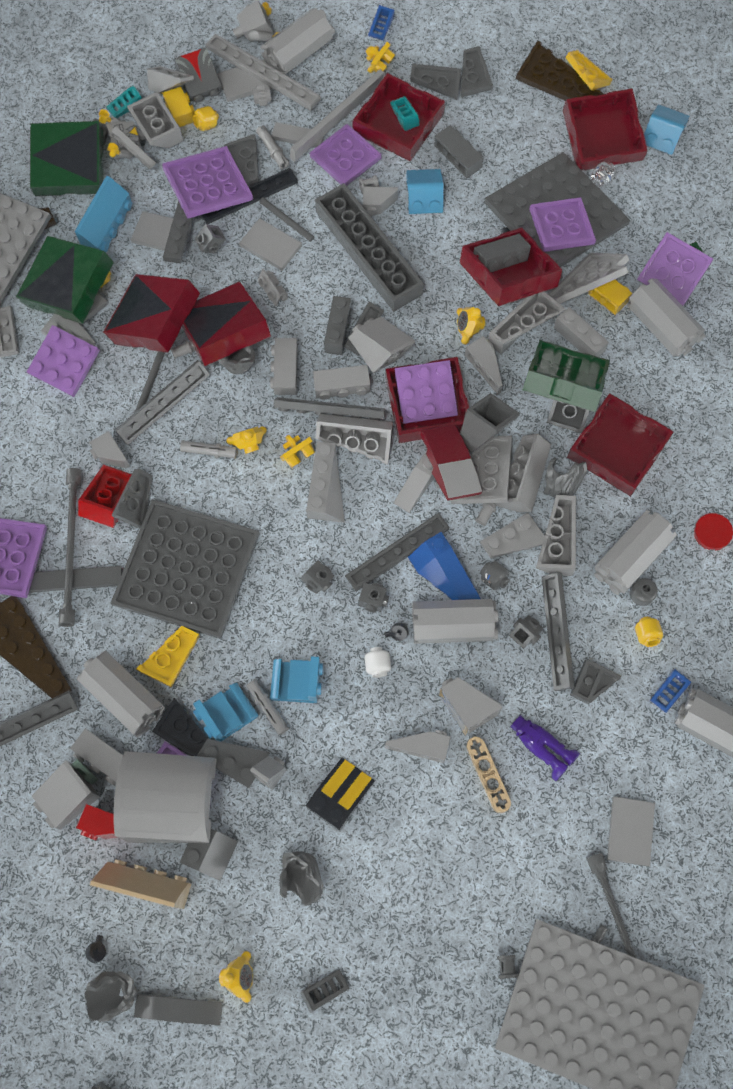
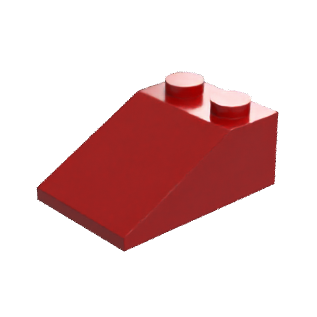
(103, 495)
(96, 823)

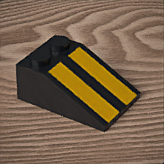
(340, 794)

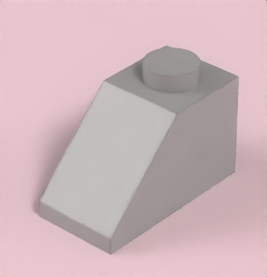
(378, 199)
(108, 451)

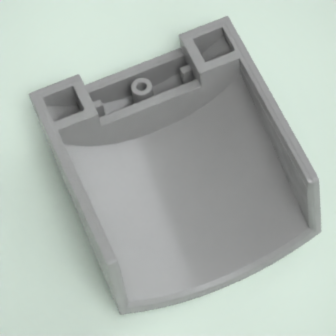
(163, 798)

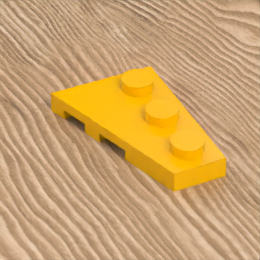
(588, 71)
(170, 658)

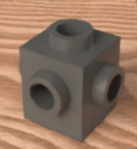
(210, 238)
(317, 577)
(373, 597)
(526, 631)

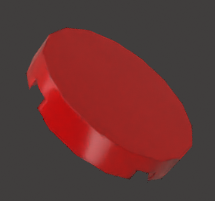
(713, 531)

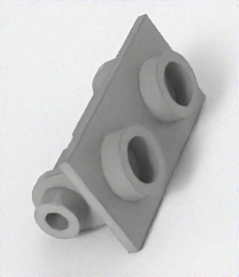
(268, 282)

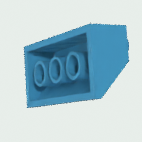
(104, 215)

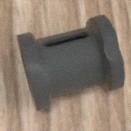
(507, 967)

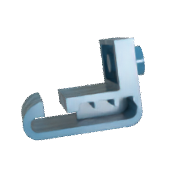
(665, 129)
(424, 191)
(296, 680)
(225, 712)

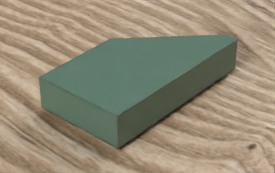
(86, 773)

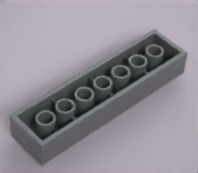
(369, 247)

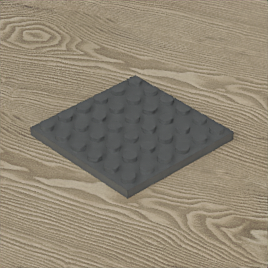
(551, 182)
(185, 568)

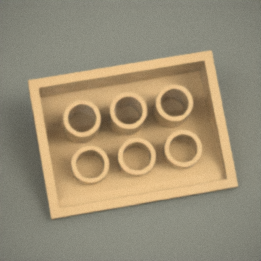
(142, 884)

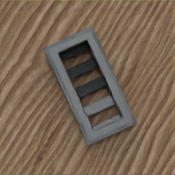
(307, 999)

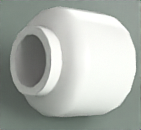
(377, 662)

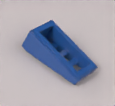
(386, 12)
(679, 677)

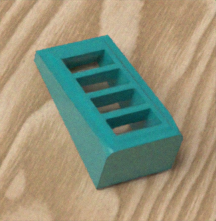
(121, 99)
(406, 114)

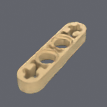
(492, 773)

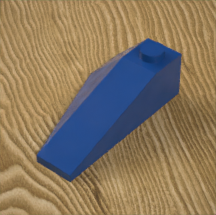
(442, 568)

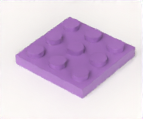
(345, 155)
(562, 224)
(676, 267)
(63, 361)
(426, 392)

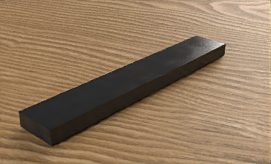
(260, 189)

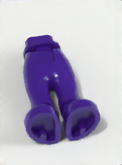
(534, 739)

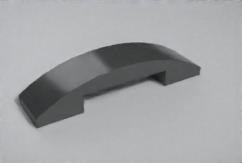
(178, 1009)

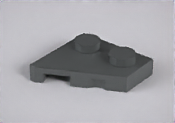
(592, 681)

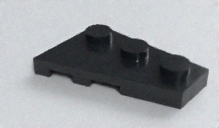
(180, 730)

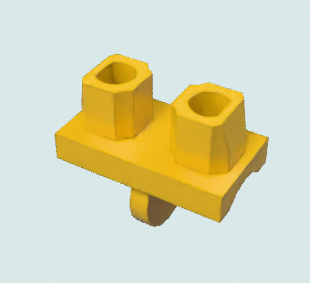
(385, 54)
(290, 456)

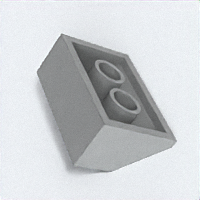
(156, 121)

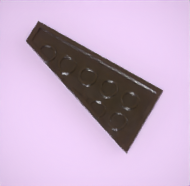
(552, 75)
(26, 650)

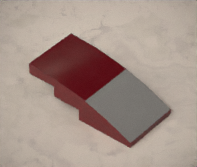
(451, 462)

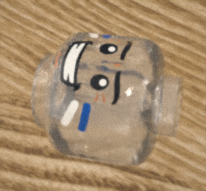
(603, 174)

